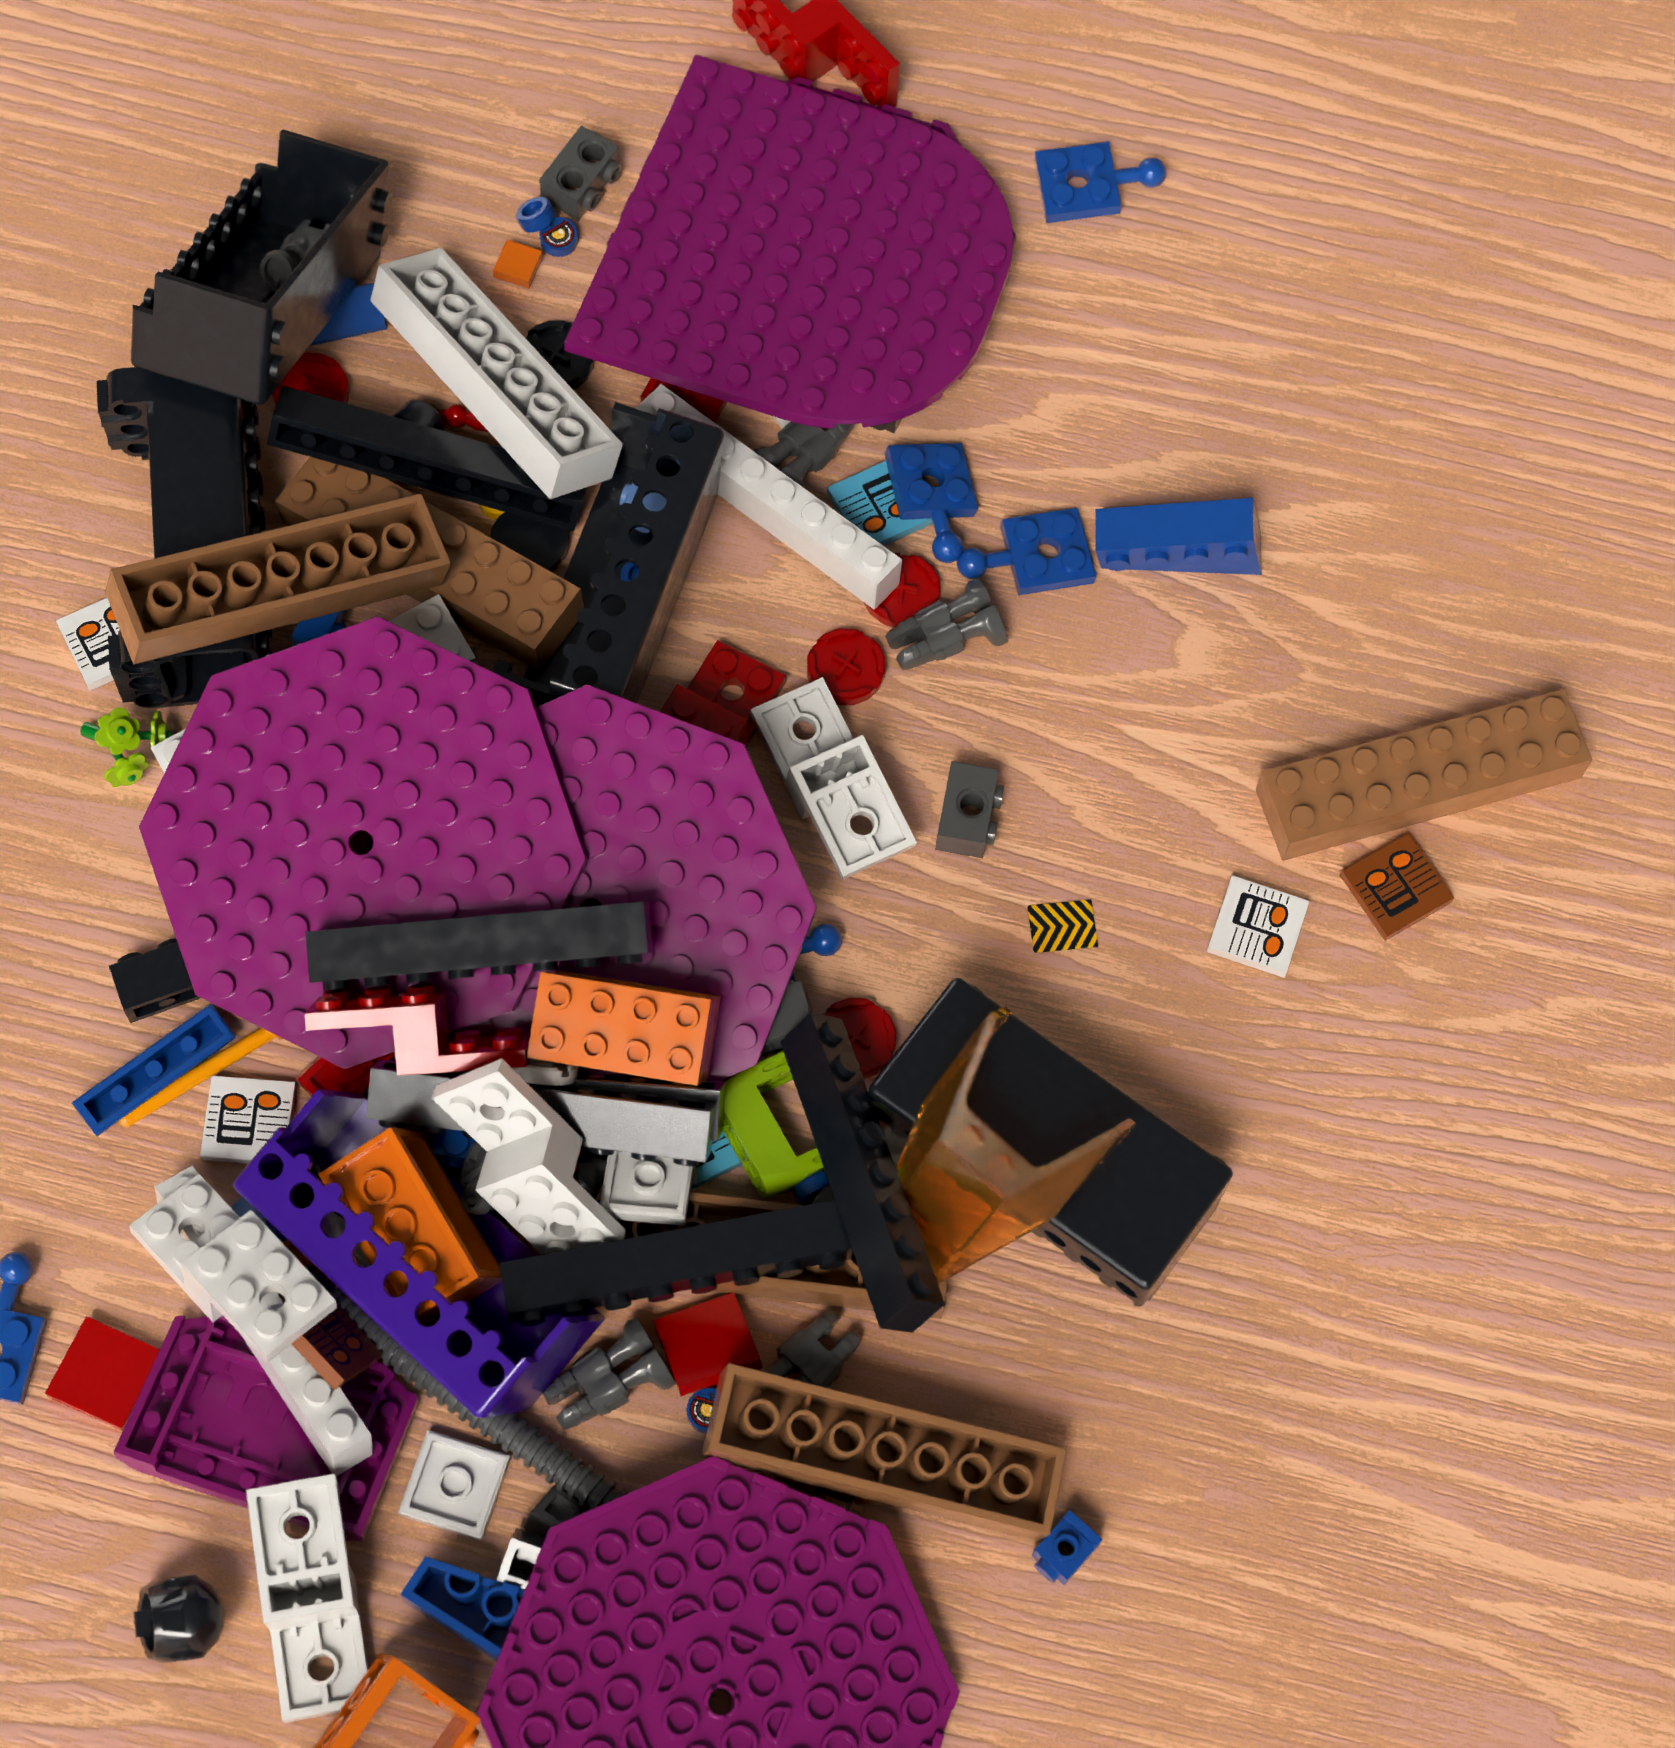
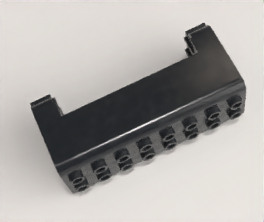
(201, 494)

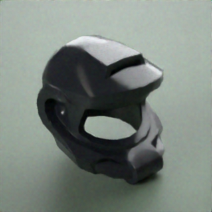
(178, 1618)

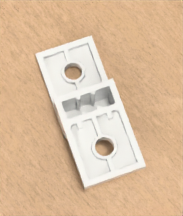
(832, 778)
(526, 1159)
(233, 1267)
(307, 1594)

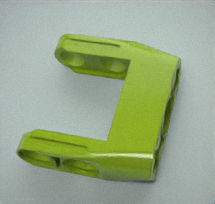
(756, 1133)

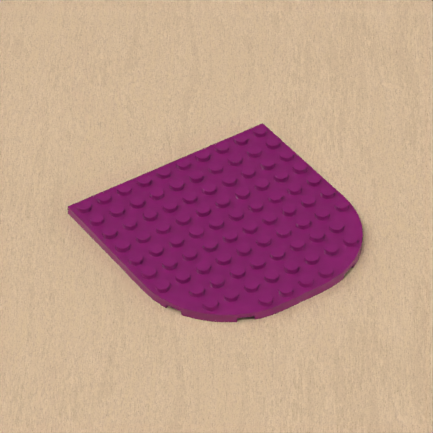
(799, 255)

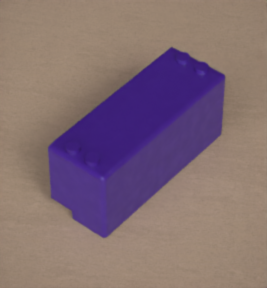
(473, 1346)

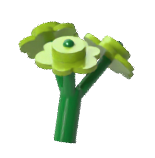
(119, 733)

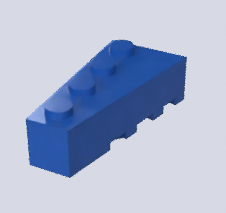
(1181, 537)
(464, 1603)

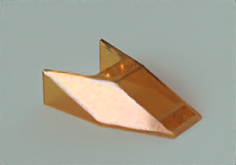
(970, 1184)

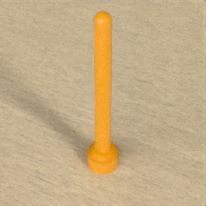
(200, 1074)

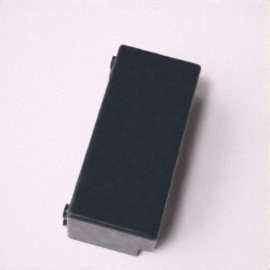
(215, 315)
(627, 619)
(1140, 1202)

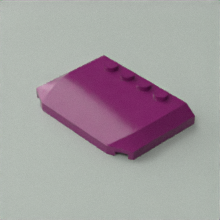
(224, 1428)

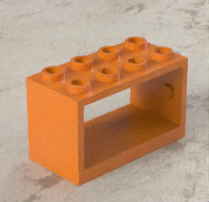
(624, 1027)
(417, 1205)
(372, 1692)

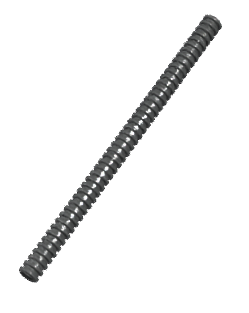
(505, 1429)

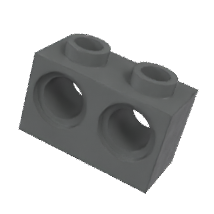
(573, 169)

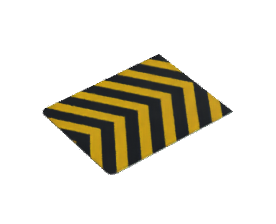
(1062, 926)

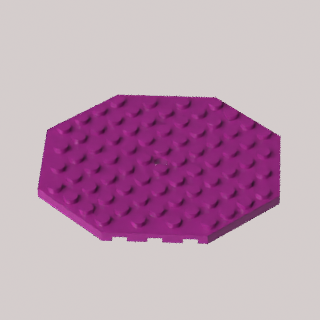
(341, 742)
(691, 831)
(709, 1590)

